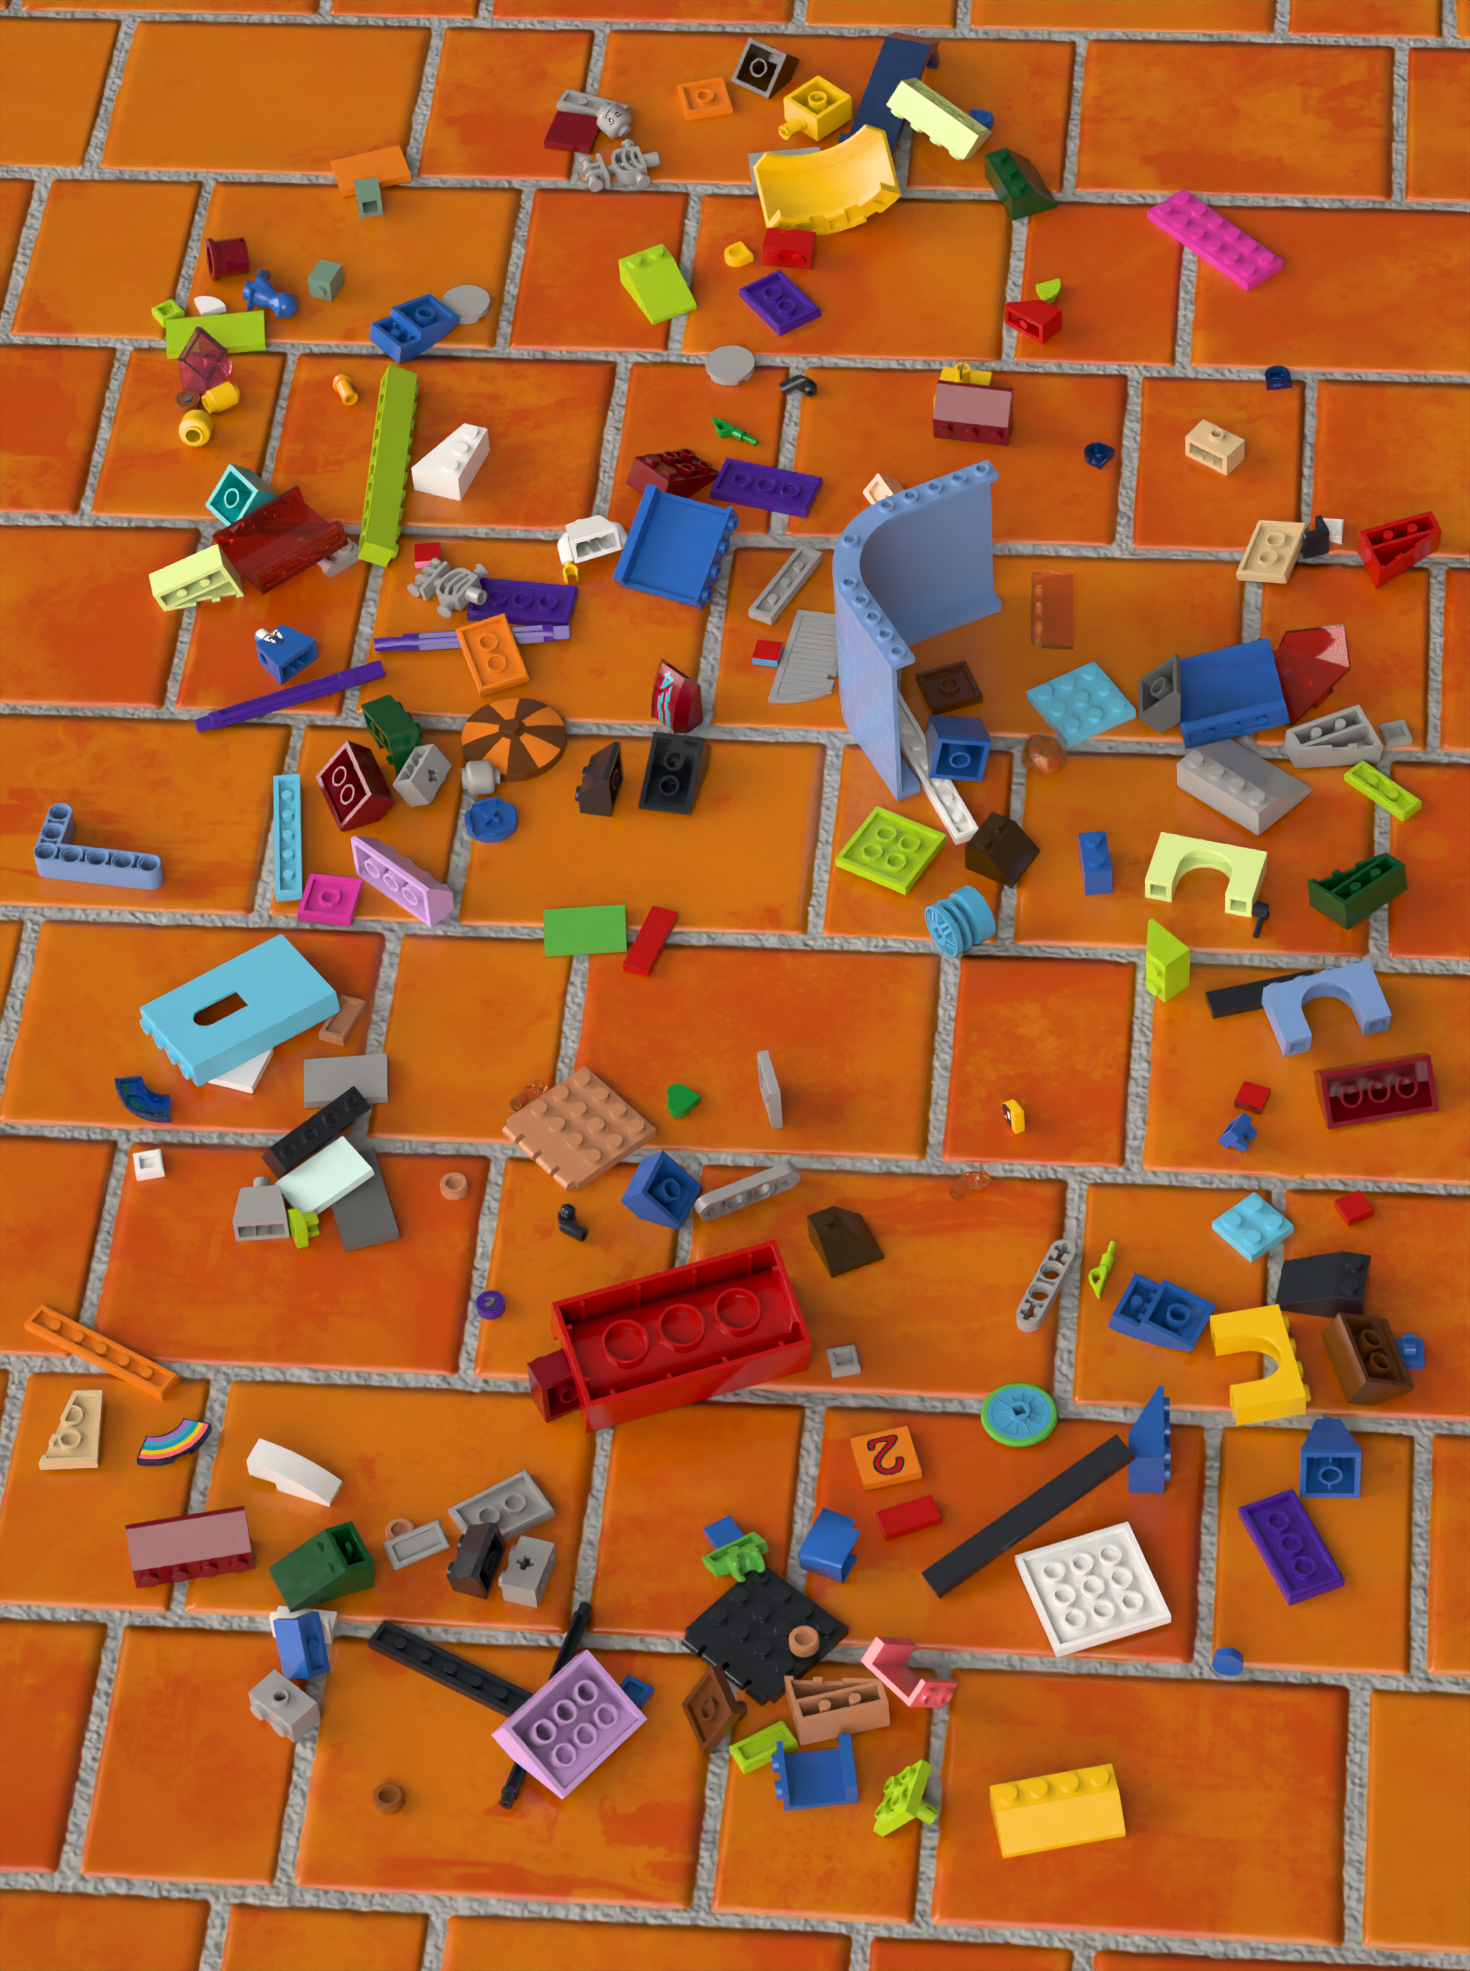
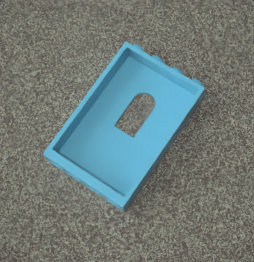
(282, 1001)

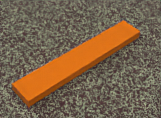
(102, 1352)

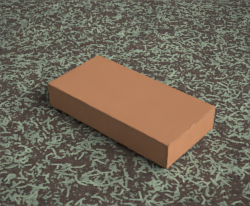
(340, 1026)

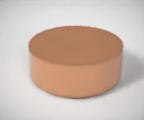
(454, 1186)
(398, 1527)
(804, 1641)

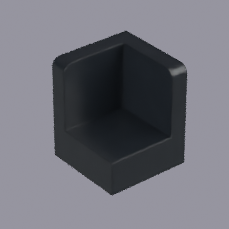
(1316, 541)

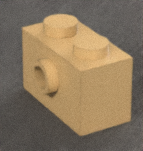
(1214, 447)

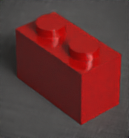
(789, 248)

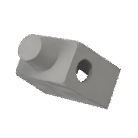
(260, 1212)

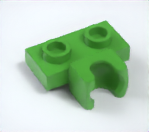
(737, 1557)

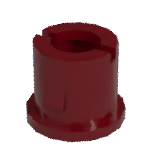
(226, 257)

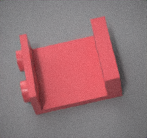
(887, 1661)

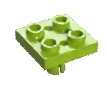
(904, 1799)

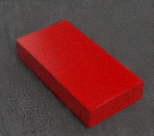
(908, 1517)

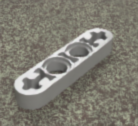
(720, 1203)
(1048, 1286)

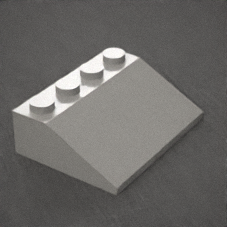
(1239, 784)

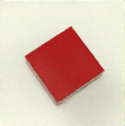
(1252, 1097)

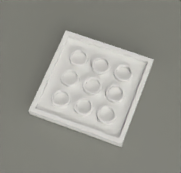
(1092, 1589)

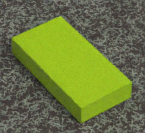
(760, 1747)

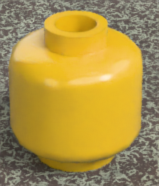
(196, 428)

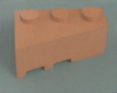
(835, 1708)

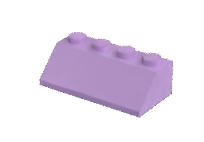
(401, 880)

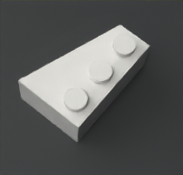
(453, 463)

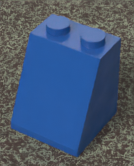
(956, 748)

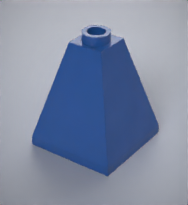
(1330, 1462)

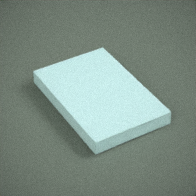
(325, 1177)

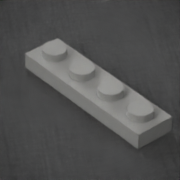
(785, 584)

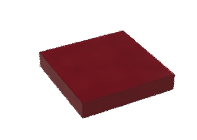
(572, 132)

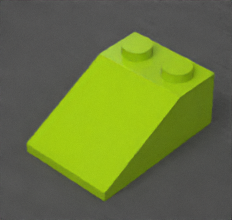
(656, 284)

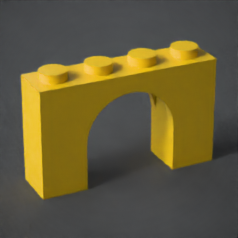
(1266, 1332)

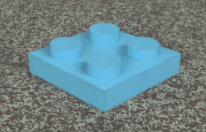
(1252, 1227)

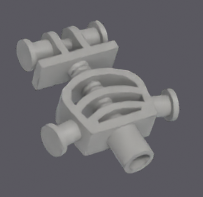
(627, 167)
(452, 587)

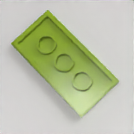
(233, 331)

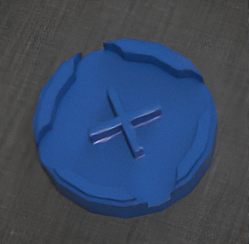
(491, 820)

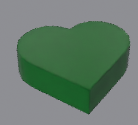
(681, 1100)

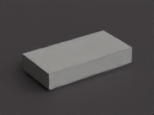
(416, 1545)

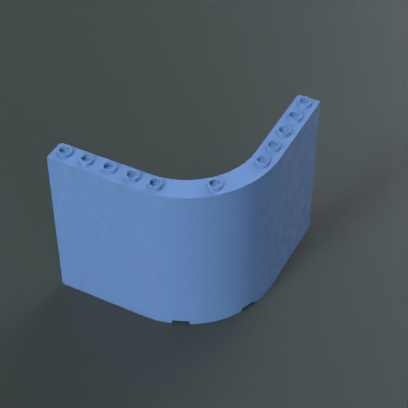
(899, 578)

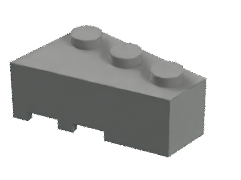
(1334, 741)

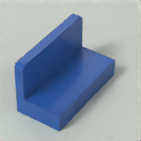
(301, 1646)

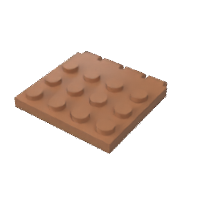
(578, 1130)

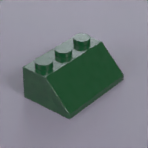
(1017, 184)

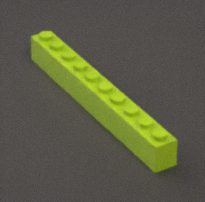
(388, 466)

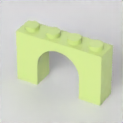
(1180, 854)

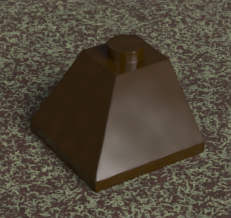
(842, 1240)

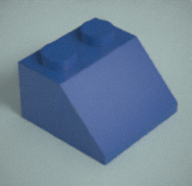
(661, 1191)

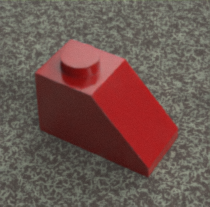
(1034, 318)

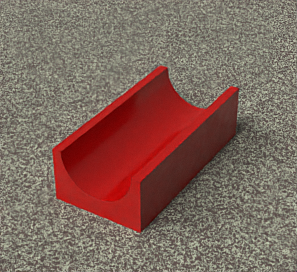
(682, 1335)

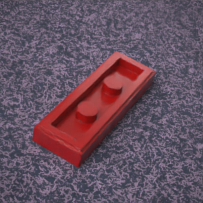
(650, 941)

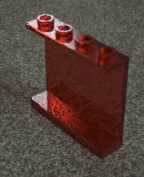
(279, 541)

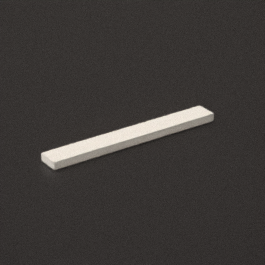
(939, 791)

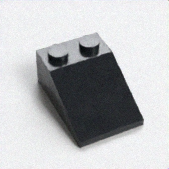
(674, 773)
(1325, 1284)

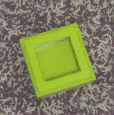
(166, 311)

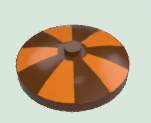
(517, 736)

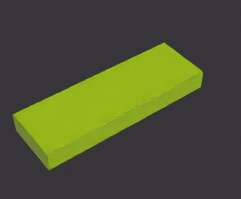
(1383, 790)

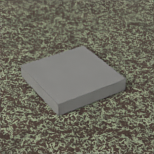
(769, 1089)

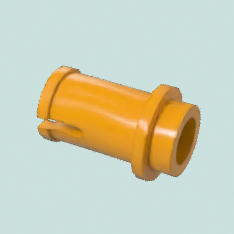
(343, 385)

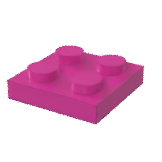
(330, 899)

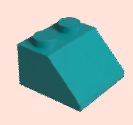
(238, 494)

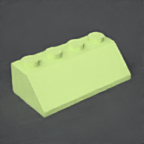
(938, 118)

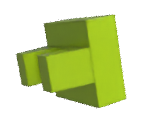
(302, 1226)

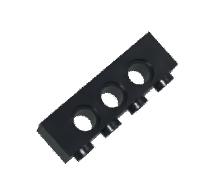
(315, 1132)

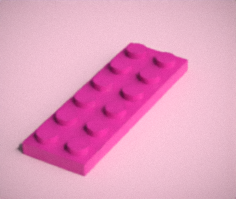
(1215, 239)

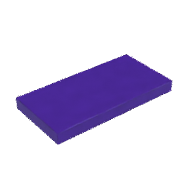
(766, 488)
(525, 602)
(1291, 1547)

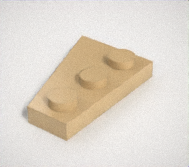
(78, 1435)

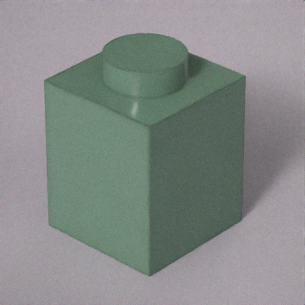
(368, 197)
(326, 280)

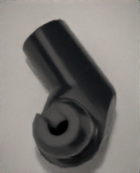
(800, 383)
(568, 1225)

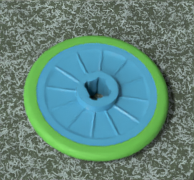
(1034, 1424)

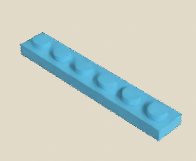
(288, 837)

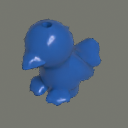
(264, 295)

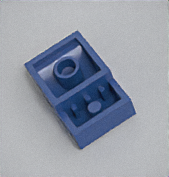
(413, 327)
(1161, 1314)

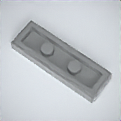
(584, 103)

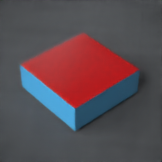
(767, 653)

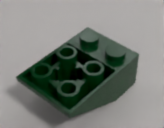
(324, 1568)

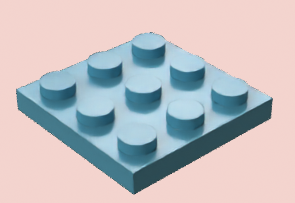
(1081, 704)

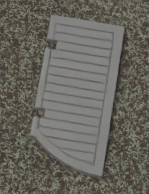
(807, 660)

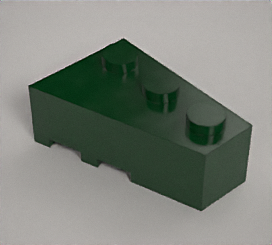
(392, 729)
(1358, 891)

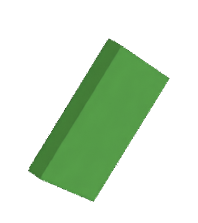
(585, 930)

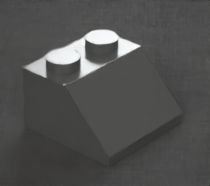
(1161, 696)

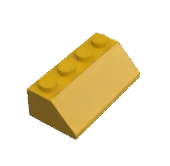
(1057, 1810)

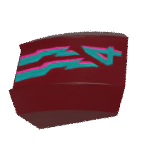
(676, 699)

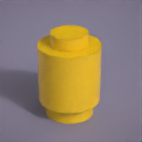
(221, 397)

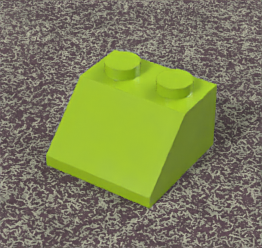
(1165, 962)

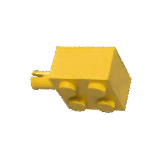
(815, 109)

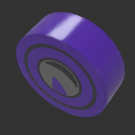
(490, 1304)

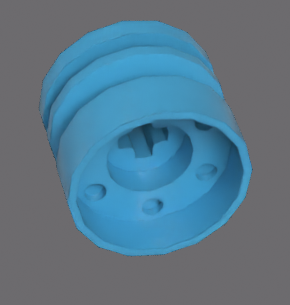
(960, 921)

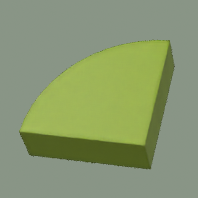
(1049, 290)

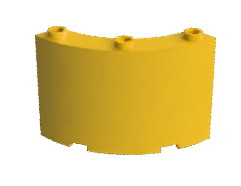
(828, 187)

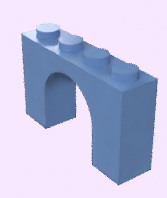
(1352, 984)

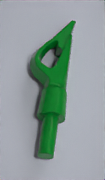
(727, 430)

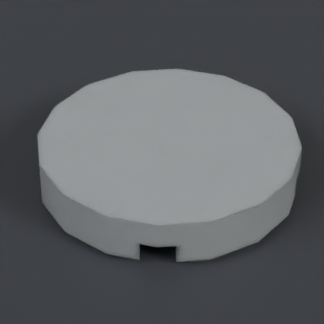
(468, 303)
(730, 365)

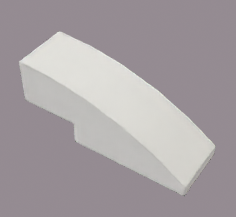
(293, 1473)

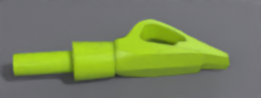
(1103, 1270)

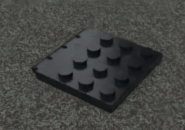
(751, 1632)

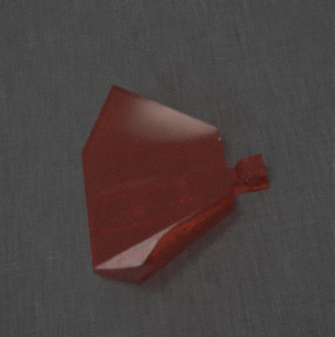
(1309, 666)

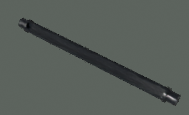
(580, 1619)

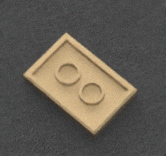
(1272, 551)

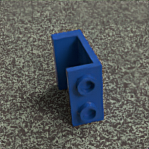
(816, 1776)

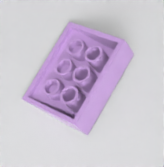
(570, 1725)

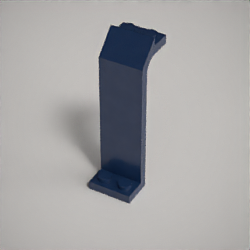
(899, 59)

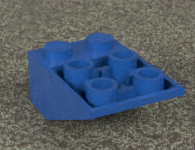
(1150, 1446)

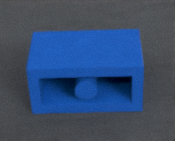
(1095, 862)

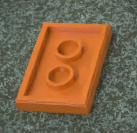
(385, 163)
(492, 655)

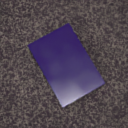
(779, 302)

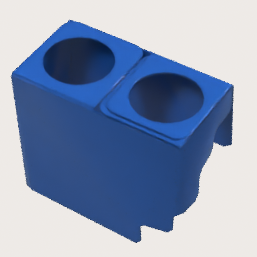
(829, 1546)

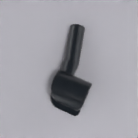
(1261, 911)

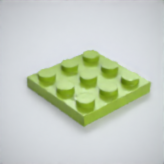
(891, 850)

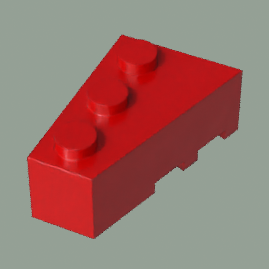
(1397, 546)

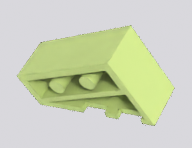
(196, 579)

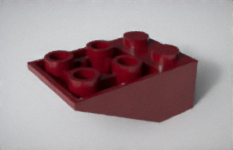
(672, 472)

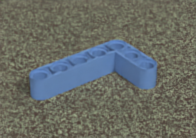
(63, 861)

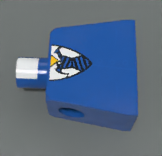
(284, 651)

